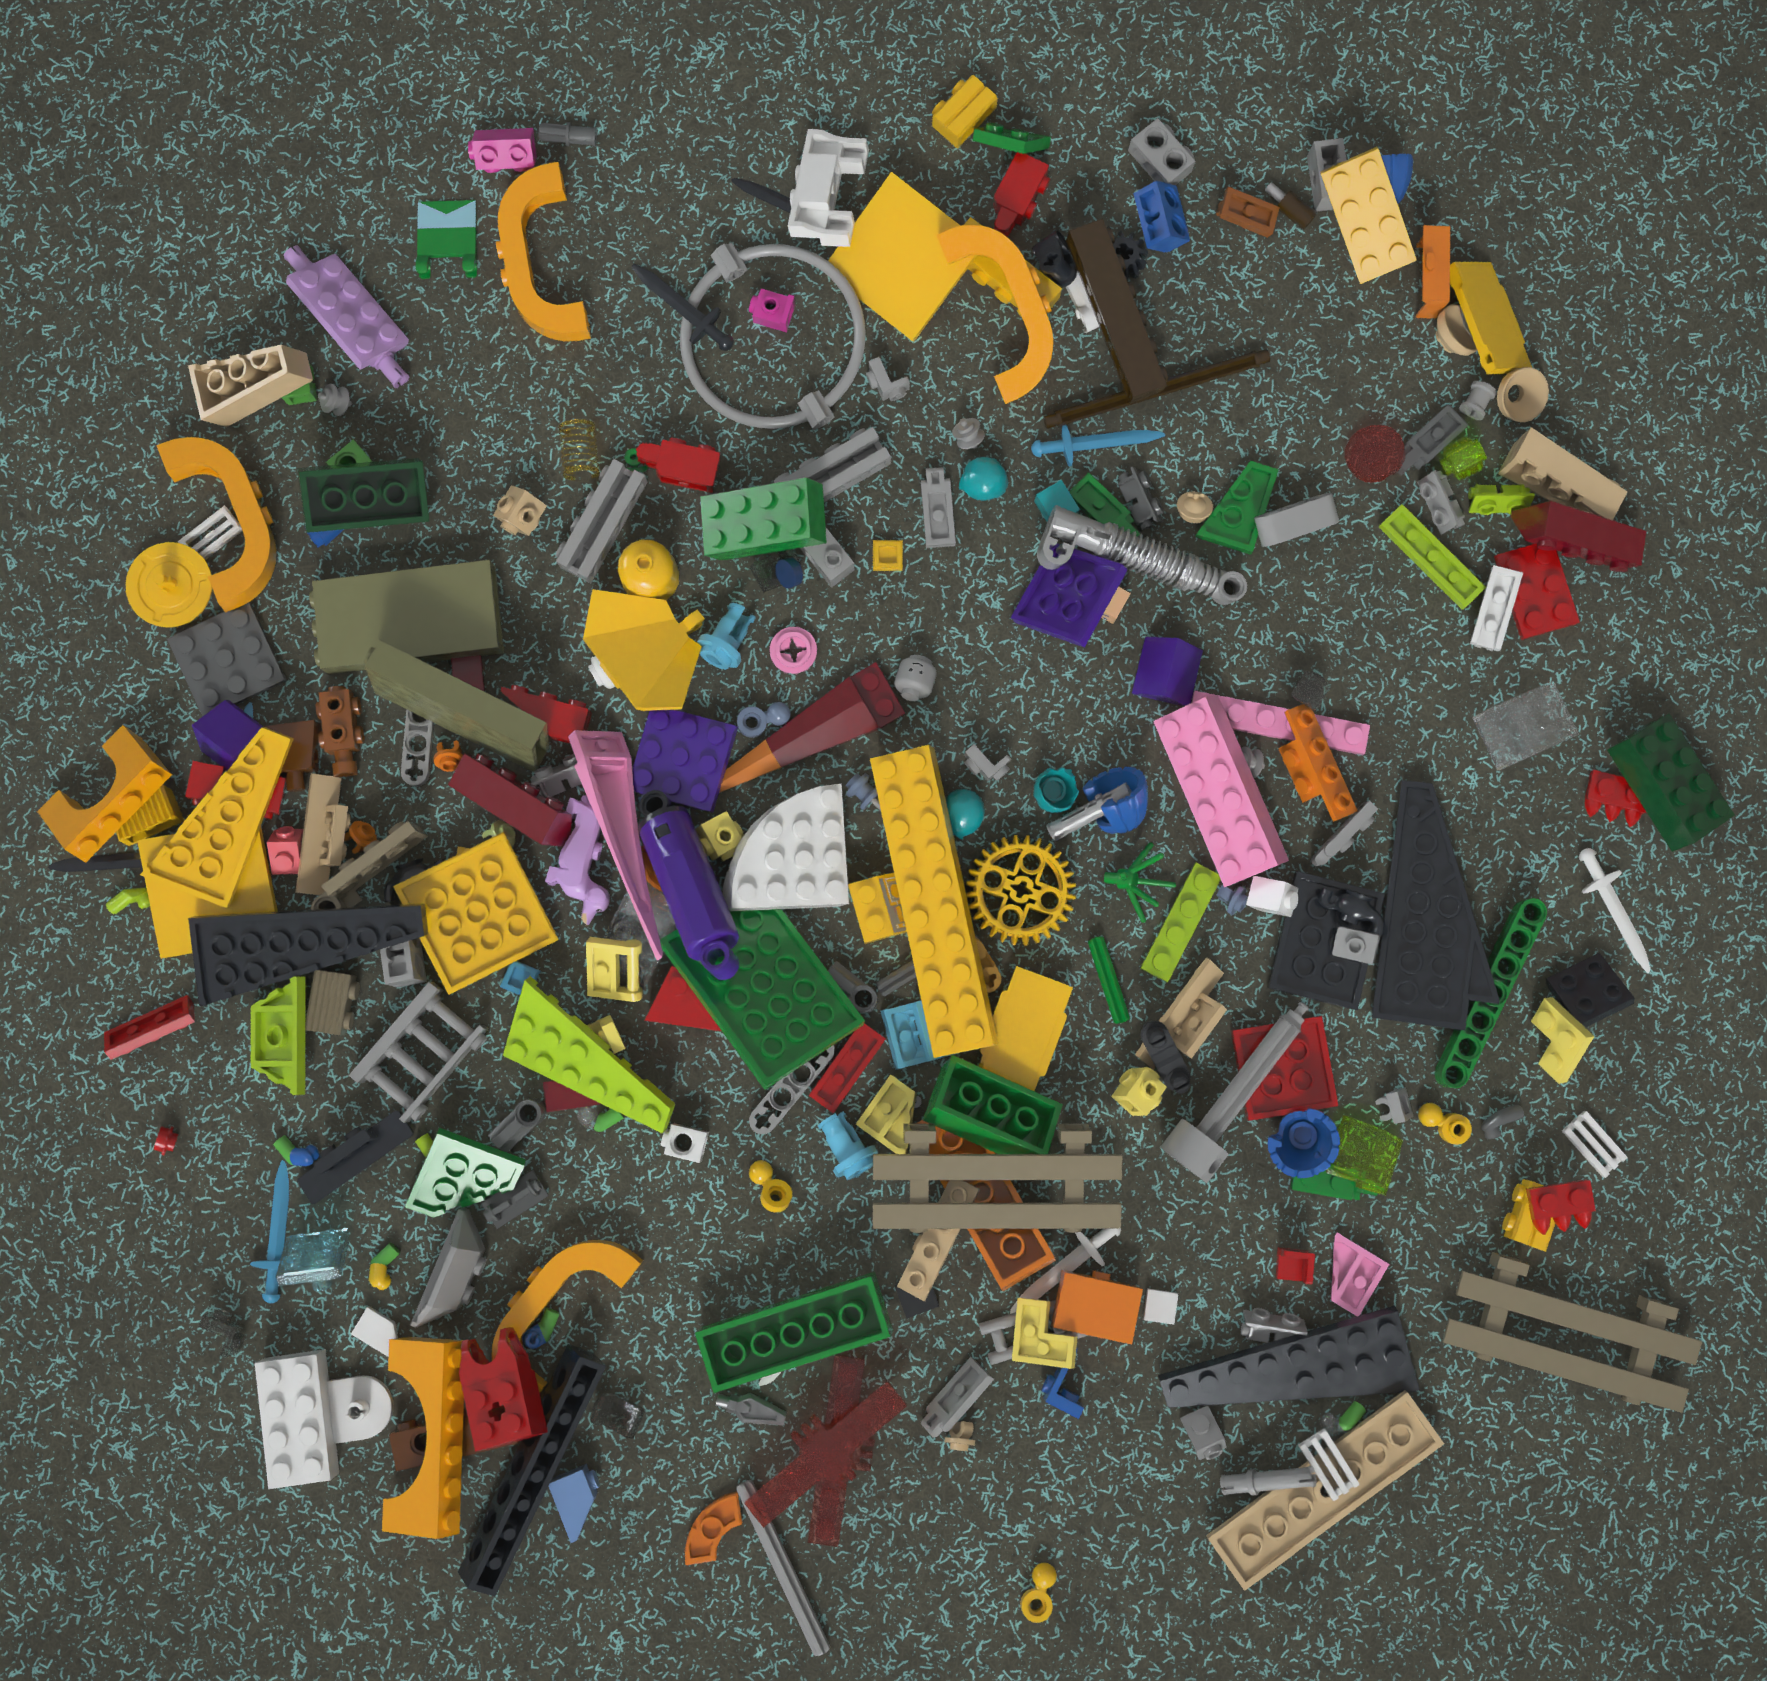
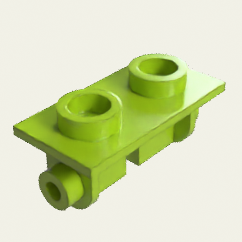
(1488, 501)

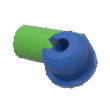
(294, 1155)
(542, 1331)

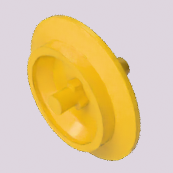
(168, 584)

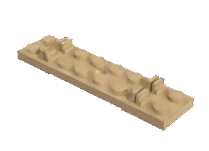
(1289, 1519)

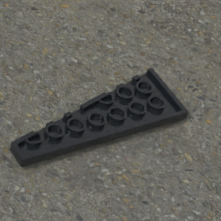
(268, 947)
(1335, 1360)

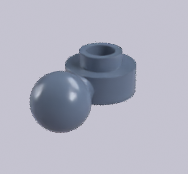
(777, 714)

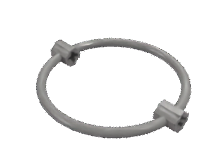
(813, 406)

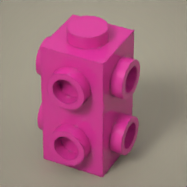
(503, 149)

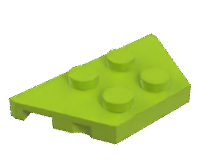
(280, 1036)

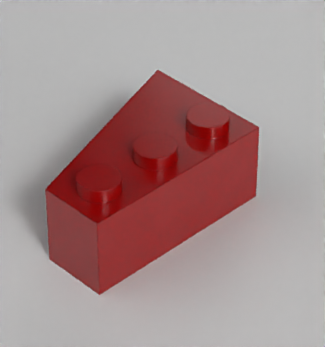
(679, 1005)

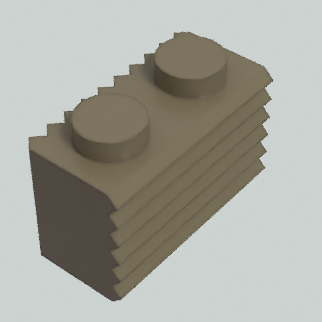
(331, 1003)

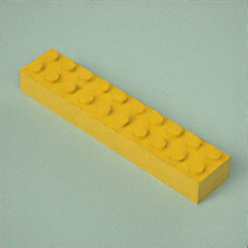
(933, 901)

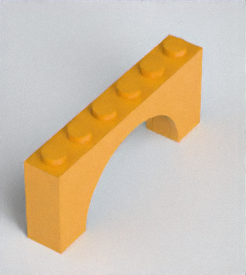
(434, 1498)

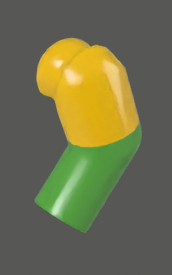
(378, 1267)

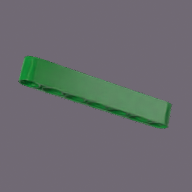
(1504, 983)

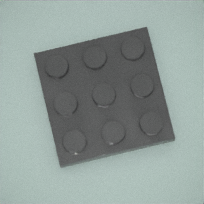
(227, 658)

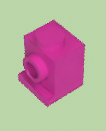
(777, 318)

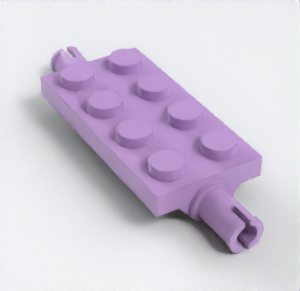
(348, 313)

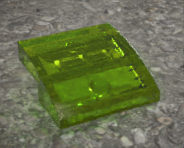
(1366, 1155)

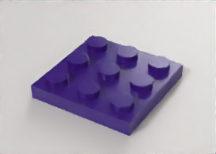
(1070, 598)
(683, 757)

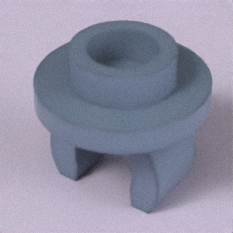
(1235, 900)

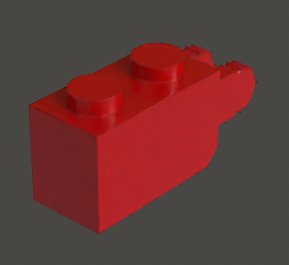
(1018, 191)
(681, 464)

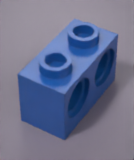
(1161, 216)

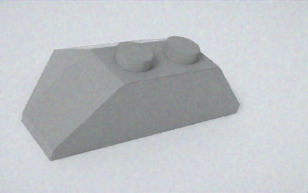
(454, 1271)

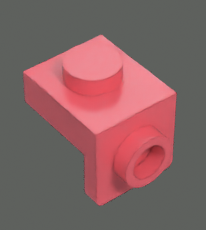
(285, 850)

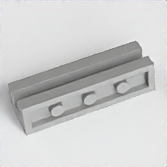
(844, 463)
(601, 521)

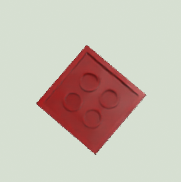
(1298, 1078)

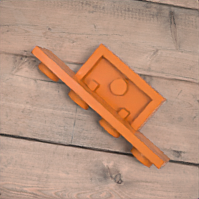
(1313, 764)

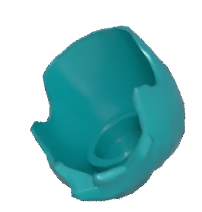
(984, 479)
(1055, 790)
(965, 811)

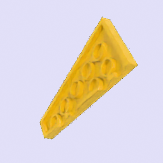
(218, 835)

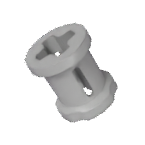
(1478, 400)

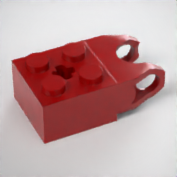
(500, 1394)

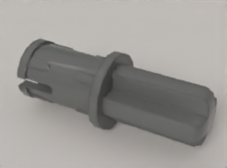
(568, 134)

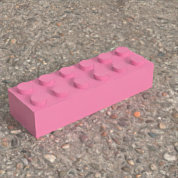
(1221, 790)

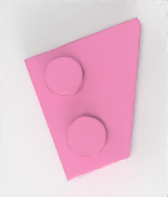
(1354, 1274)

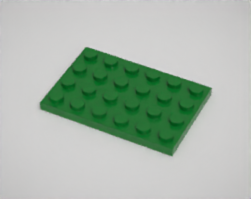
(778, 1003)

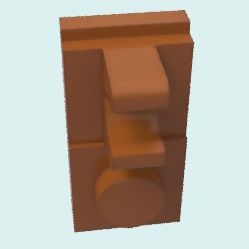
(1248, 212)

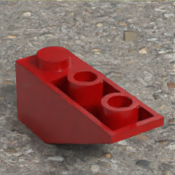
(559, 716)

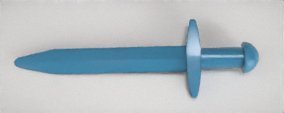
(1068, 444)
(276, 1235)

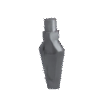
(752, 1409)

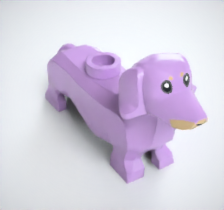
(576, 861)

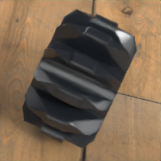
(1133, 252)

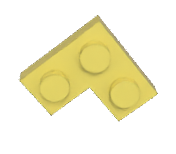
(1567, 1038)
(1034, 1343)

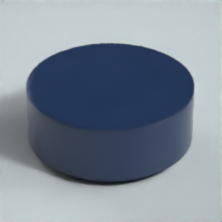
(789, 572)

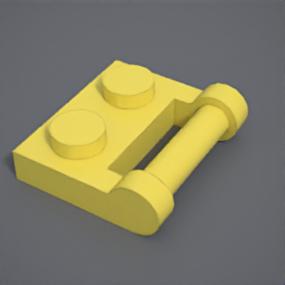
(604, 969)

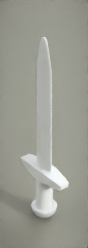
(1603, 885)
(1086, 1250)

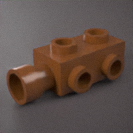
(340, 719)

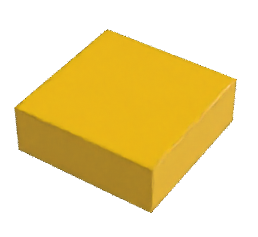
(887, 555)

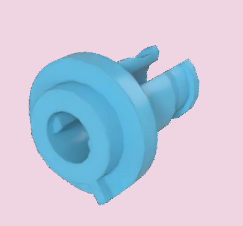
(722, 645)
(847, 1147)

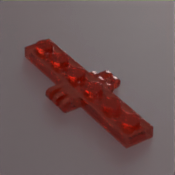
(825, 1453)
(829, 1497)

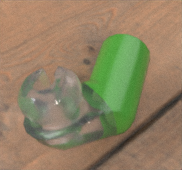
(596, 1120)
(1343, 1423)

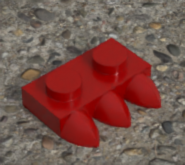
(1615, 794)
(1560, 1203)

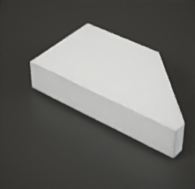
(375, 1330)

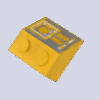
(878, 907)

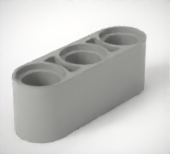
(1296, 519)

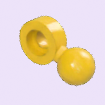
(1432, 1115)
(761, 1173)
(1044, 1577)

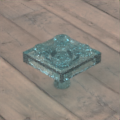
(313, 1258)

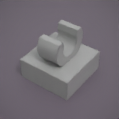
(1398, 1104)

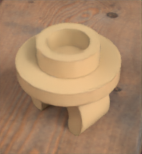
(960, 1436)

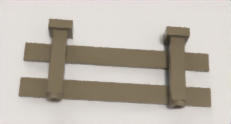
(1071, 1167)
(1645, 1337)

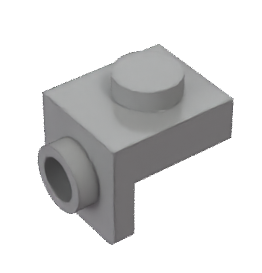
(878, 378)
(978, 763)
(1204, 1433)

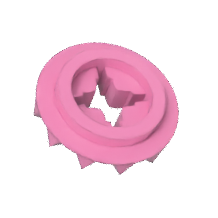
(782, 642)

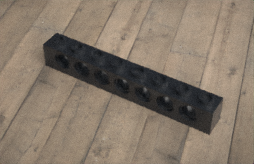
(530, 1472)

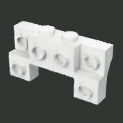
(817, 187)

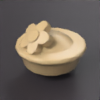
(1194, 506)

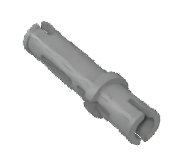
(1085, 814)
(1254, 1481)

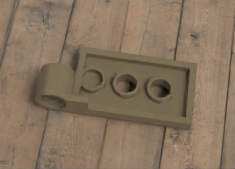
(375, 859)

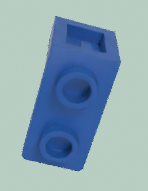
(1065, 1400)

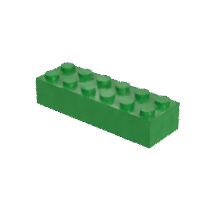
(794, 1332)

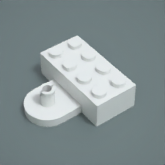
(309, 1414)

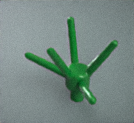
(1129, 879)

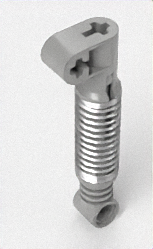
(1139, 553)

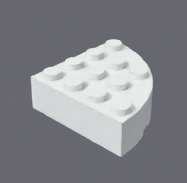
(792, 856)

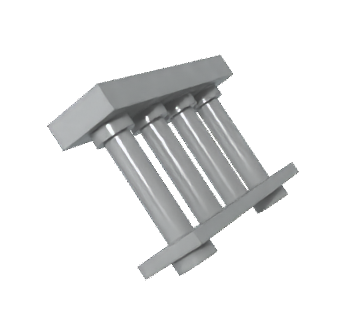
(390, 1047)

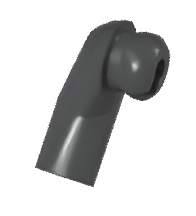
(1499, 1118)

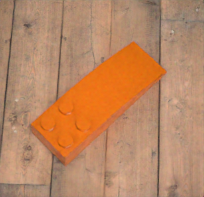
(1008, 1252)

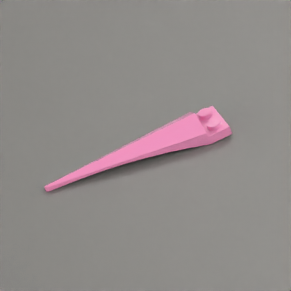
(608, 782)

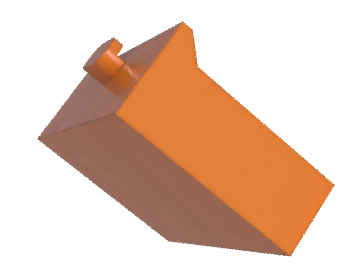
(1435, 270)
(1096, 1306)

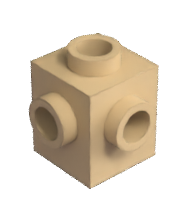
(519, 511)

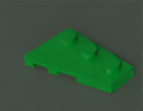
(1233, 519)

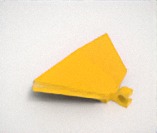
(643, 648)

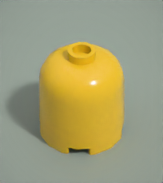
(648, 570)

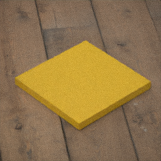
(898, 258)
(173, 907)
(478, 912)

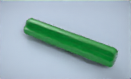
(1108, 980)

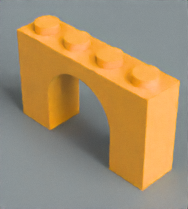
(136, 780)

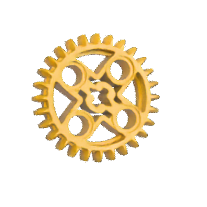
(1006, 885)

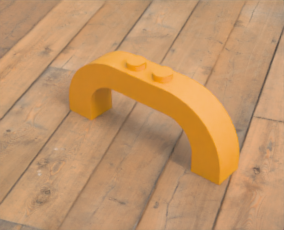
(525, 195)
(984, 241)
(255, 568)
(598, 1255)

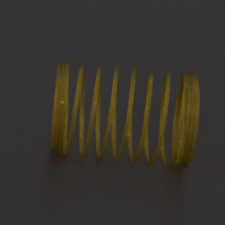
(579, 467)

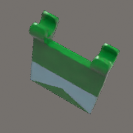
(447, 231)

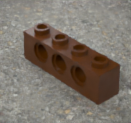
(409, 1451)

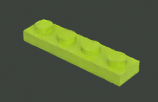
(1432, 557)
(1181, 922)

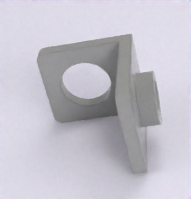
(1356, 945)

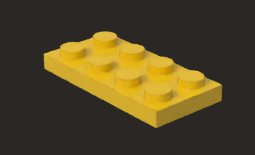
(1368, 215)

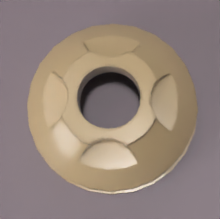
(1452, 332)
(1532, 394)

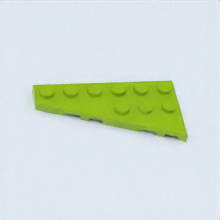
(576, 1057)

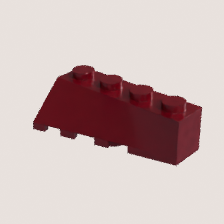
(1581, 535)
(511, 800)

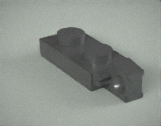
(1432, 438)

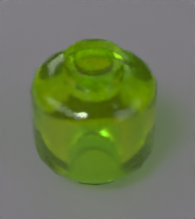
(1463, 458)

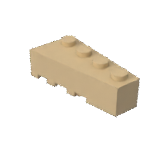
(246, 383)
(1560, 476)

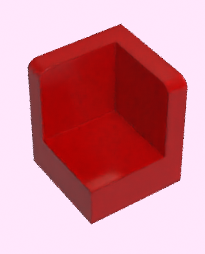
(1295, 1265)

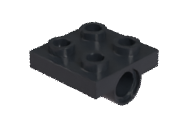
(1590, 990)

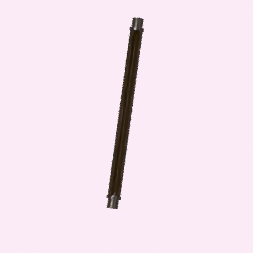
(1174, 383)

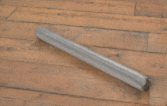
(787, 1577)

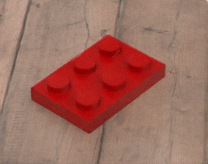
(1543, 593)

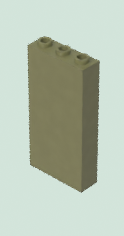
(420, 611)
(457, 706)

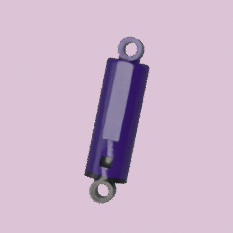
(688, 884)

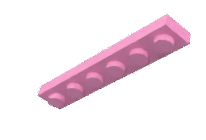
(1272, 722)

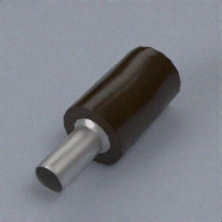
(1292, 206)

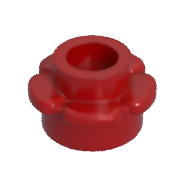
(165, 1140)

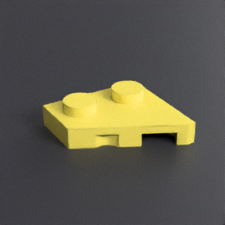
(888, 1113)

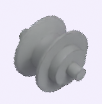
(334, 399)
(968, 433)
(1254, 760)

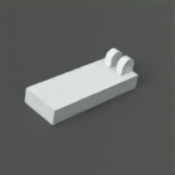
(1496, 608)

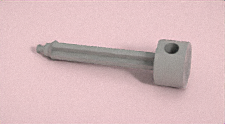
(1197, 1146)

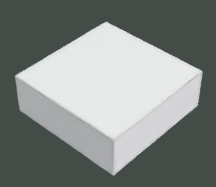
(1160, 1306)

